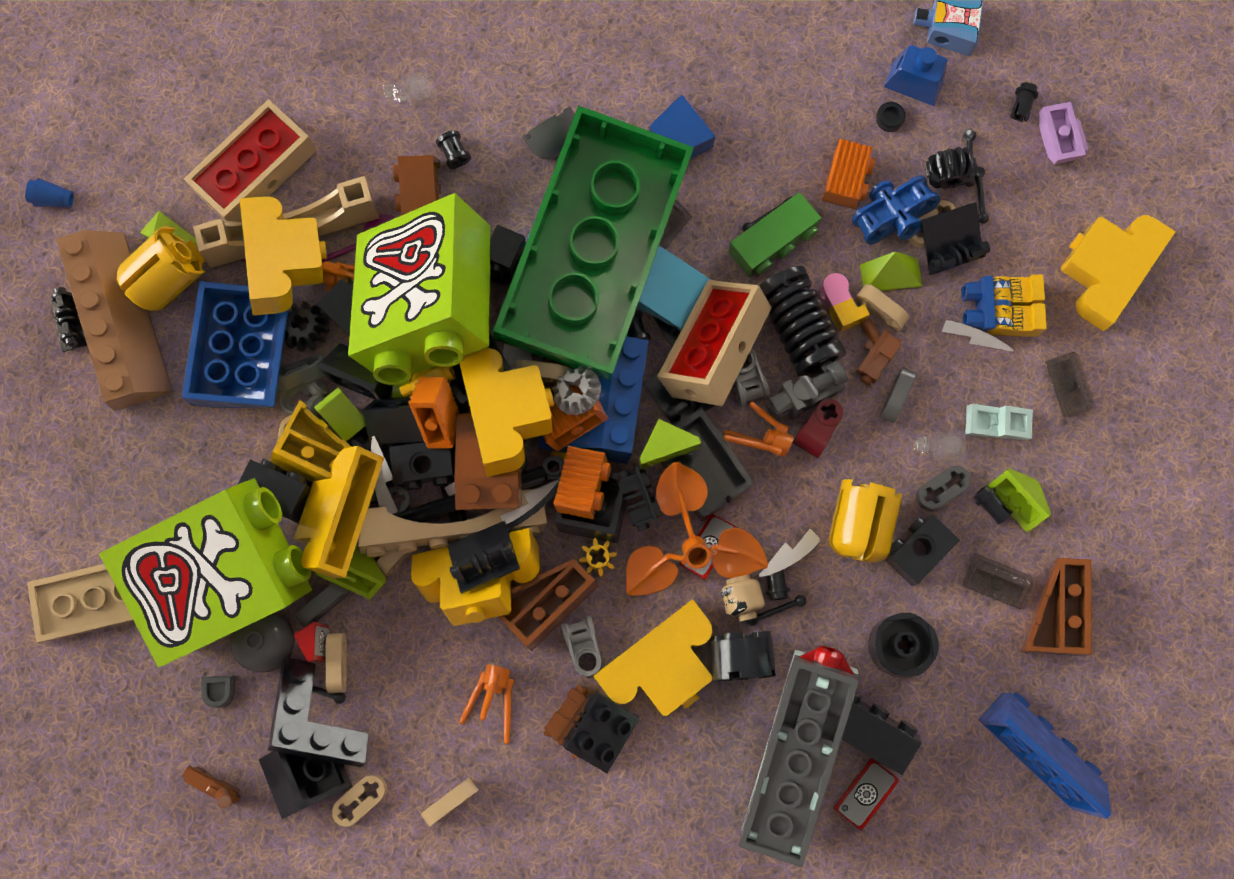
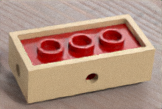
(251, 161)
(715, 342)

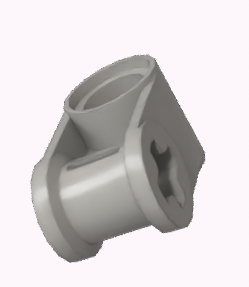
(749, 379)
(582, 644)

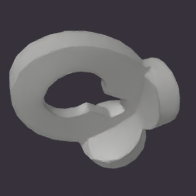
(316, 388)

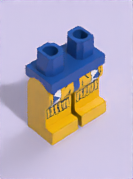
(1006, 305)

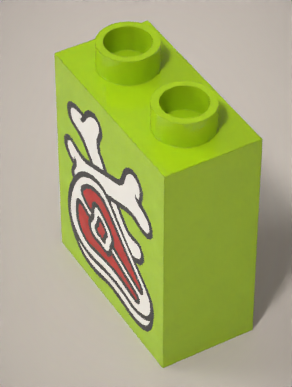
(421, 291)
(207, 571)

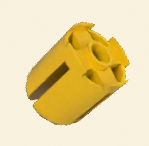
(160, 270)
(864, 521)

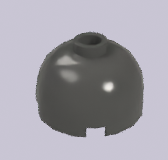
(549, 136)
(263, 644)

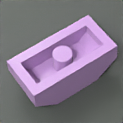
(1062, 133)

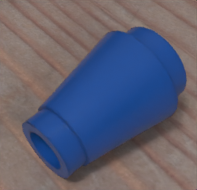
(46, 194)

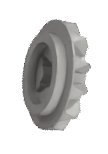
(575, 403)

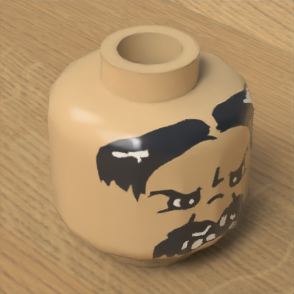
(742, 597)

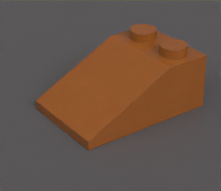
(472, 486)

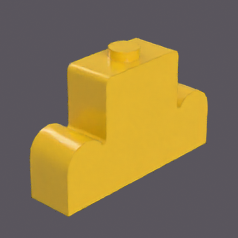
(278, 254)
(1113, 265)
(505, 408)
(337, 512)
(435, 582)
(662, 663)

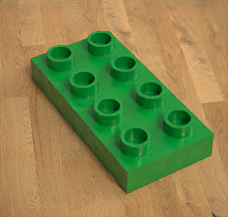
(593, 243)

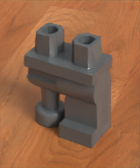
(808, 392)

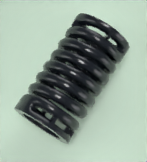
(806, 320)

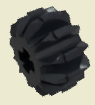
(951, 168)
(314, 324)

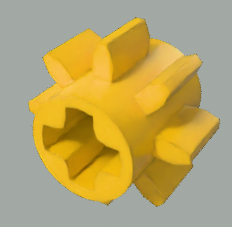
(596, 549)

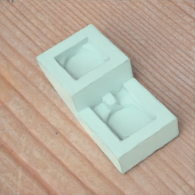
(1001, 422)

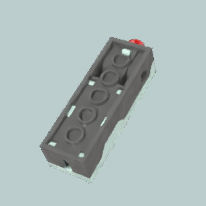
(800, 755)

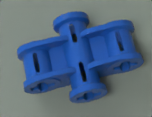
(895, 209)

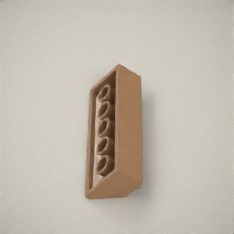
(114, 327)

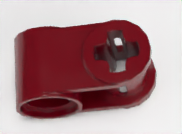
(817, 431)

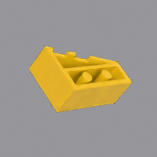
(307, 446)

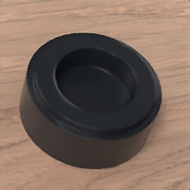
(890, 116)

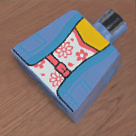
(952, 24)

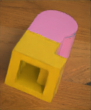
(840, 303)

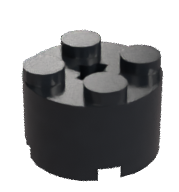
(742, 656)
(906, 662)

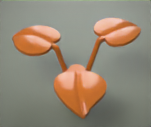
(734, 556)

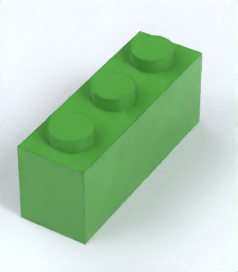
(775, 235)

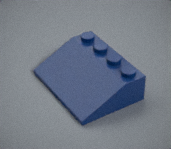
(231, 351)
(621, 402)
(1047, 756)

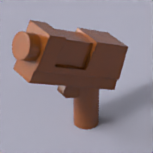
(881, 351)
(563, 719)
(219, 790)

